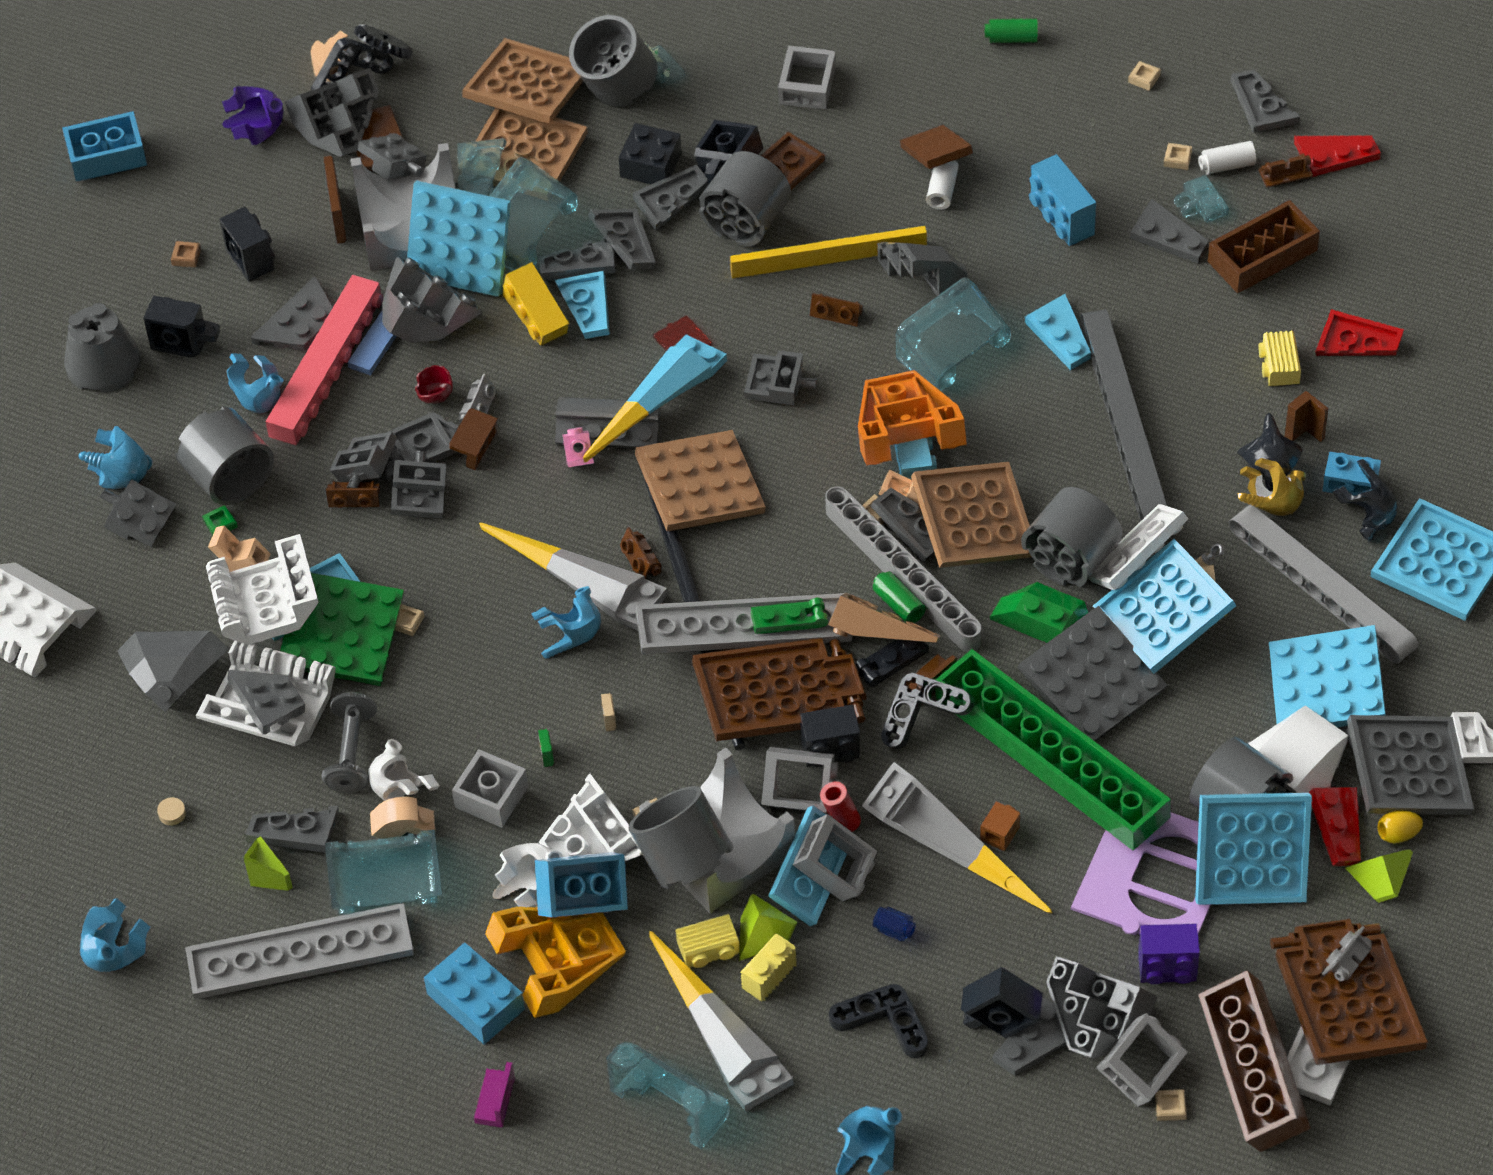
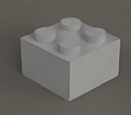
(490, 788)

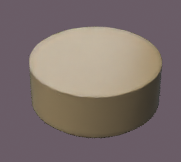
(171, 811)

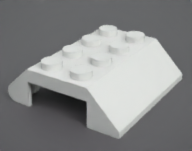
(264, 597)
(34, 616)
(229, 711)

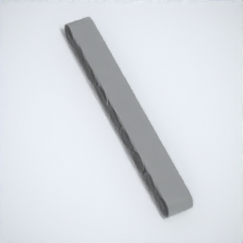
(892, 556)
(1321, 582)

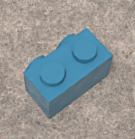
(1345, 471)

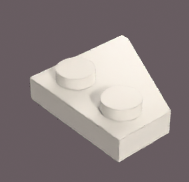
(1473, 737)

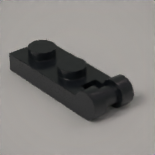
(890, 660)

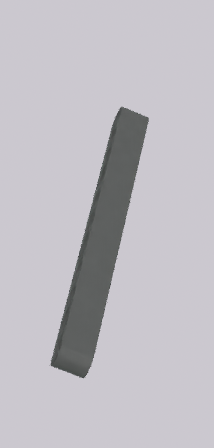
(1122, 412)

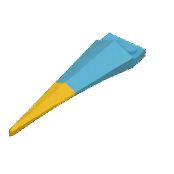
(675, 373)

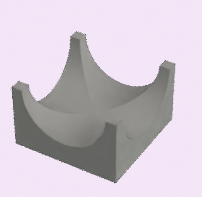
(387, 206)
(756, 836)

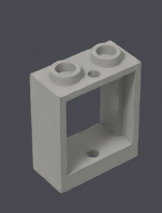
(816, 95)
(772, 763)
(806, 861)
(1124, 1077)

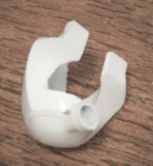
(391, 776)
(519, 871)

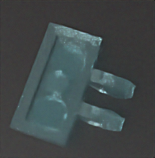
(1201, 198)

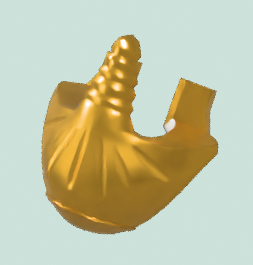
(1286, 492)

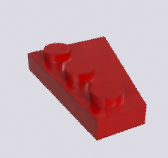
(1337, 152)
(1357, 336)
(1338, 822)

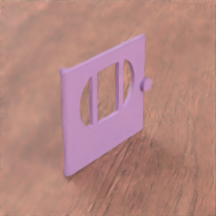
(1111, 874)

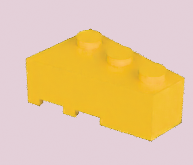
(534, 304)

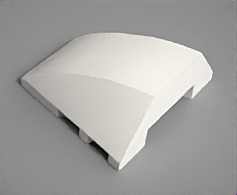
(1304, 747)
(591, 826)

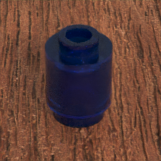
(894, 923)

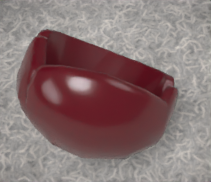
(434, 384)

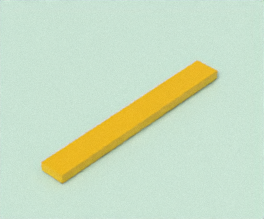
(821, 252)

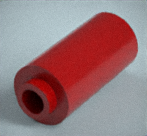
(840, 805)

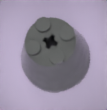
(99, 350)

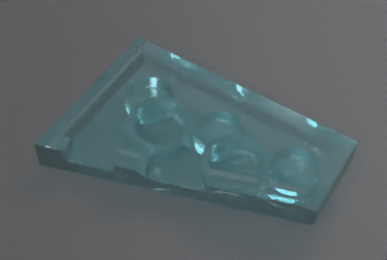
(479, 164)

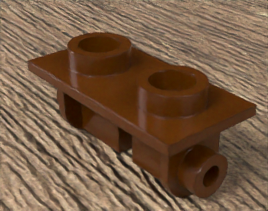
(1285, 172)
(835, 309)
(364, 496)
(634, 547)

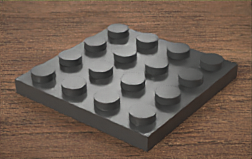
(1092, 675)
(1410, 764)

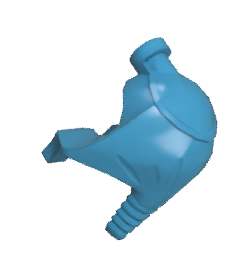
(262, 393)
(121, 464)
(578, 625)
(99, 946)
(869, 1133)

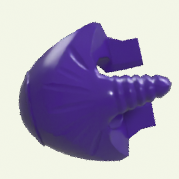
(260, 116)

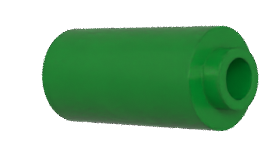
(1012, 30)
(898, 597)

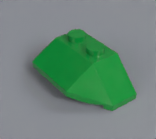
(1039, 611)

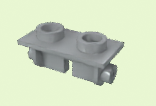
(479, 396)
(1353, 946)

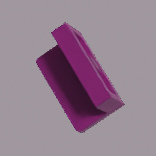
(495, 1096)

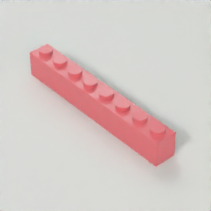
(324, 360)

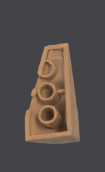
(861, 618)

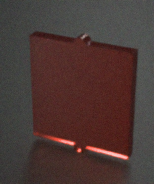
(676, 331)

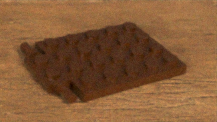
(770, 685)
(1353, 1016)

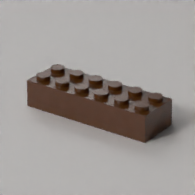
(1254, 1061)

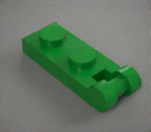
(789, 616)

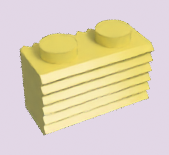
(1280, 358)
(708, 941)
(768, 967)

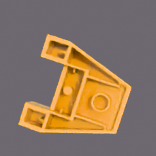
(562, 950)

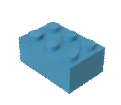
(104, 146)
(1062, 200)
(581, 884)
(474, 993)

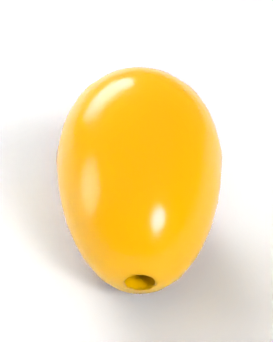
(1399, 826)

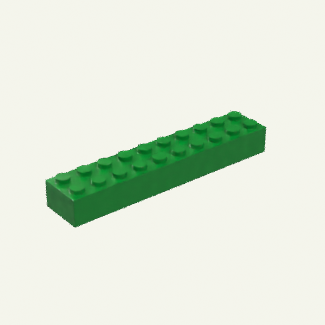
(1057, 752)

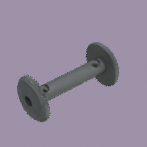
(346, 776)

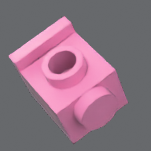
(576, 435)

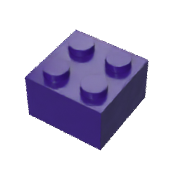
(1168, 953)

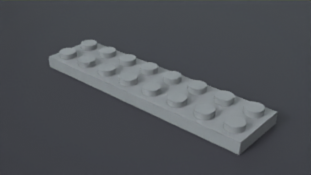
(721, 625)
(299, 951)

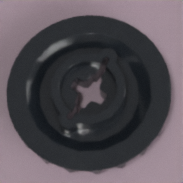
(383, 41)

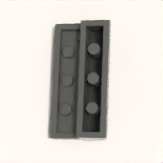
(595, 416)

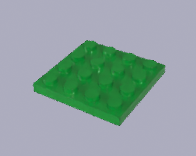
(348, 628)

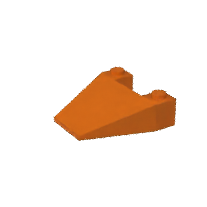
(905, 410)

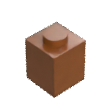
(1000, 826)

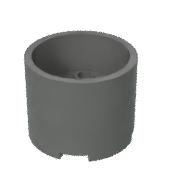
(613, 60)
(744, 198)
(224, 456)
(1072, 536)
(1239, 770)
(680, 836)

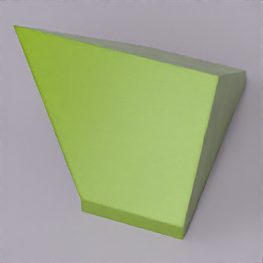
(265, 868)
(1382, 875)
(759, 924)

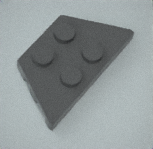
(297, 320)
(424, 434)
(267, 697)

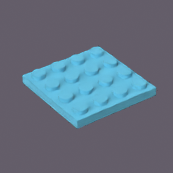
(459, 236)
(1438, 559)
(1166, 605)
(1328, 673)
(1253, 848)

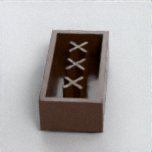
(1263, 246)

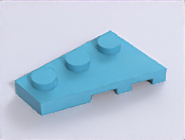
(587, 302)
(1060, 331)

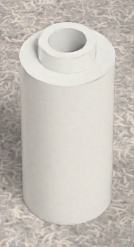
(1227, 157)
(942, 185)

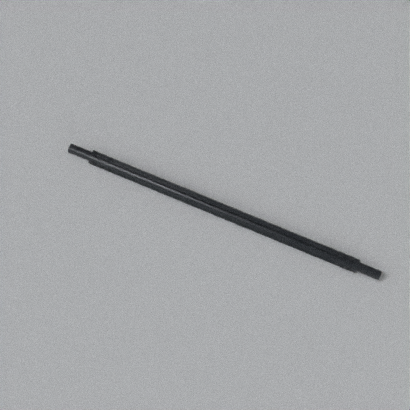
(683, 576)

